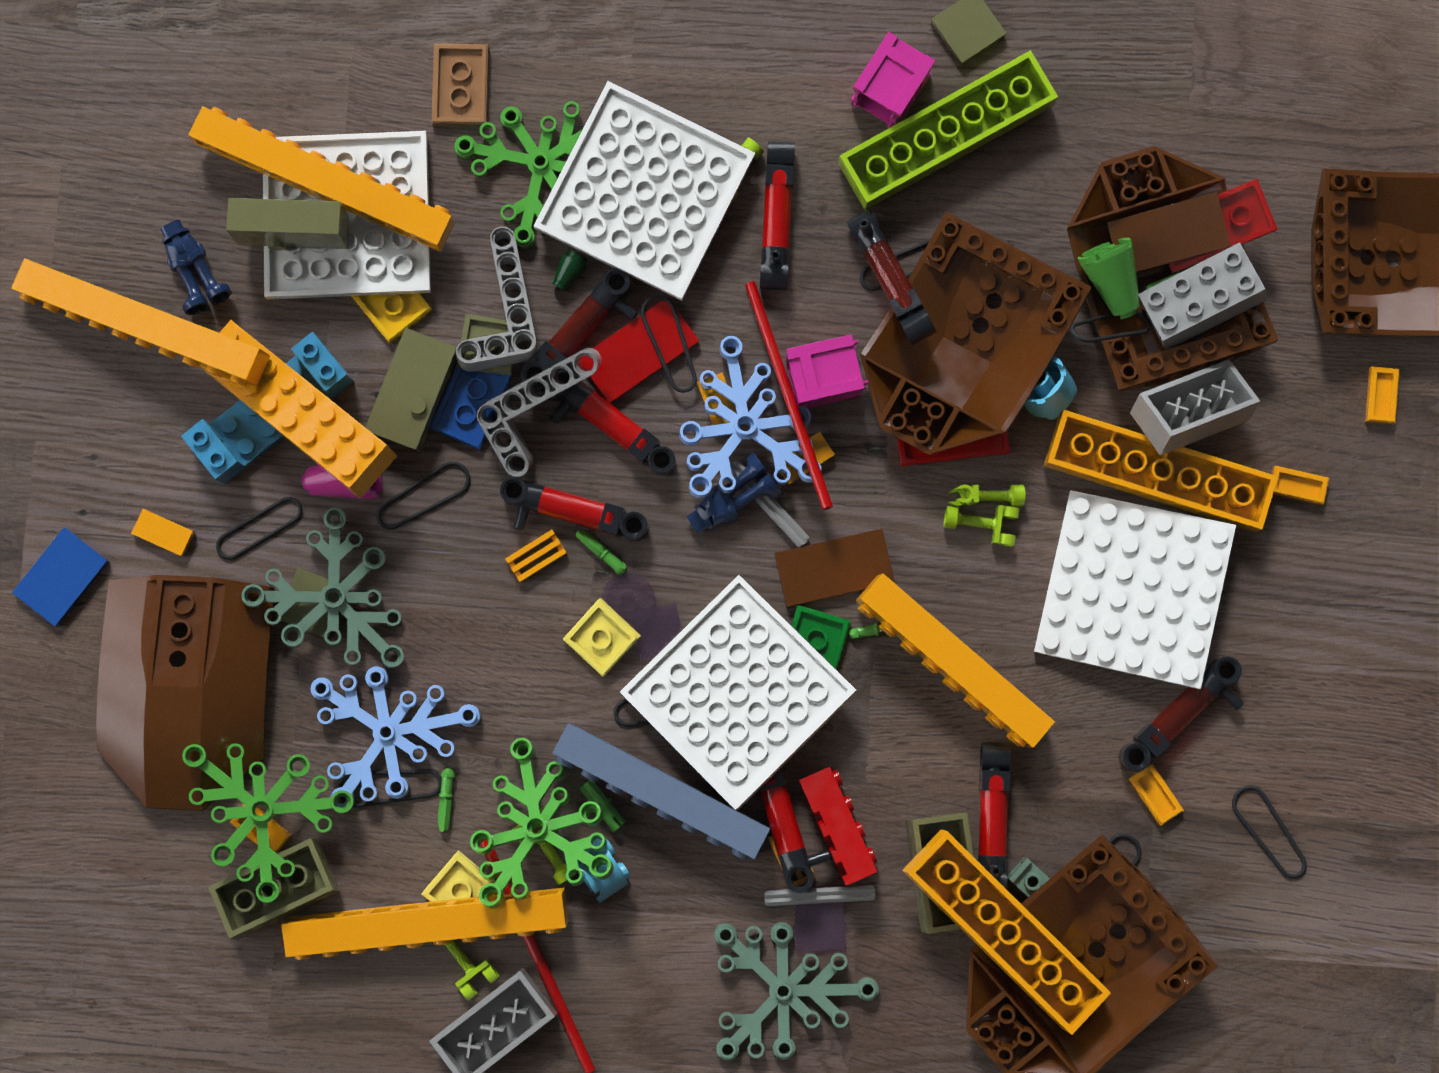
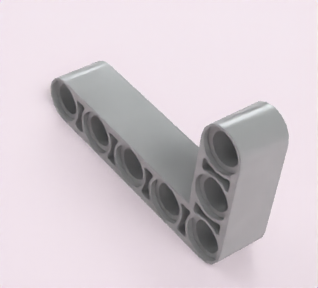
(512, 307)
(529, 399)

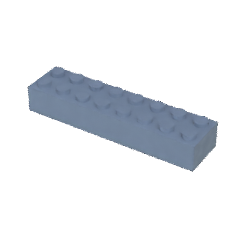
(661, 791)

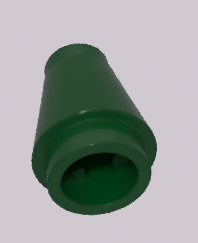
(569, 269)

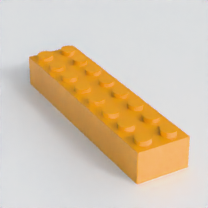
(310, 420)
(1177, 479)
(954, 661)
(1006, 931)

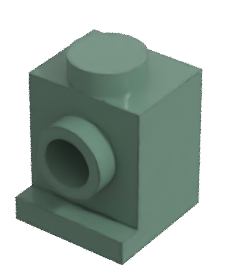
(1021, 873)

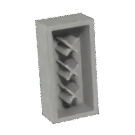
(1203, 296)
(1194, 407)
(494, 1025)

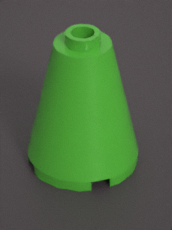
(1114, 275)

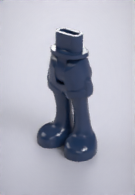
(185, 254)
(722, 508)

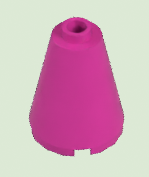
(321, 483)

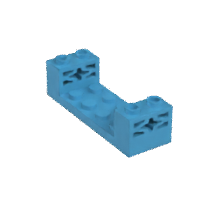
(242, 435)

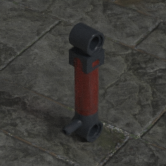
(891, 277)
(582, 324)
(1158, 735)

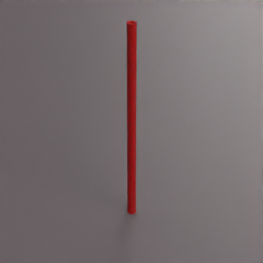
(789, 396)
(551, 986)

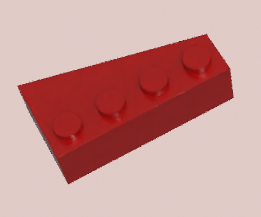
(838, 826)

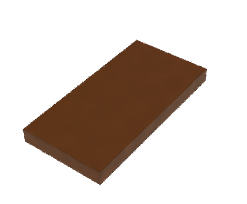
(1173, 231)
(833, 567)

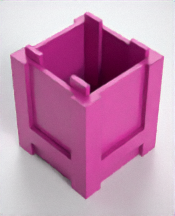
(892, 80)
(825, 372)

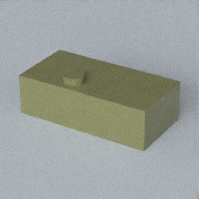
(288, 223)
(412, 390)
(919, 833)
(309, 884)

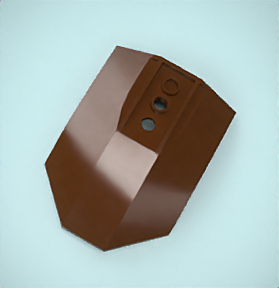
(1133, 186)
(1376, 216)
(962, 381)
(156, 709)
(1142, 971)

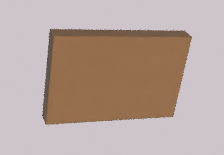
(460, 84)

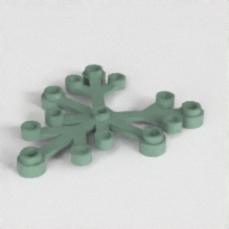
(356, 621)
(816, 989)

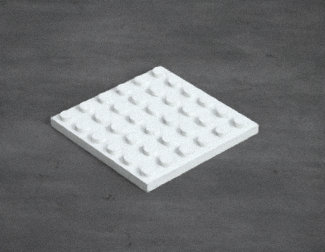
(644, 190)
(375, 257)
(1135, 589)
(738, 692)

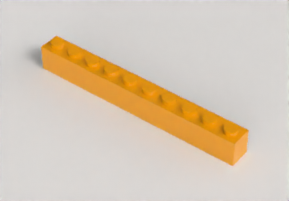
(322, 178)
(141, 322)
(423, 923)

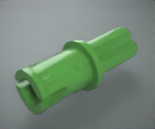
(593, 793)

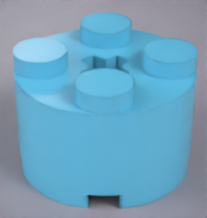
(1052, 392)
(614, 882)

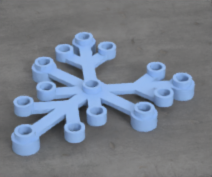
(739, 395)
(419, 725)

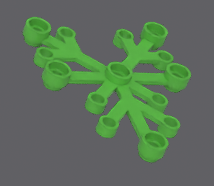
(497, 153)
(234, 788)
(531, 797)

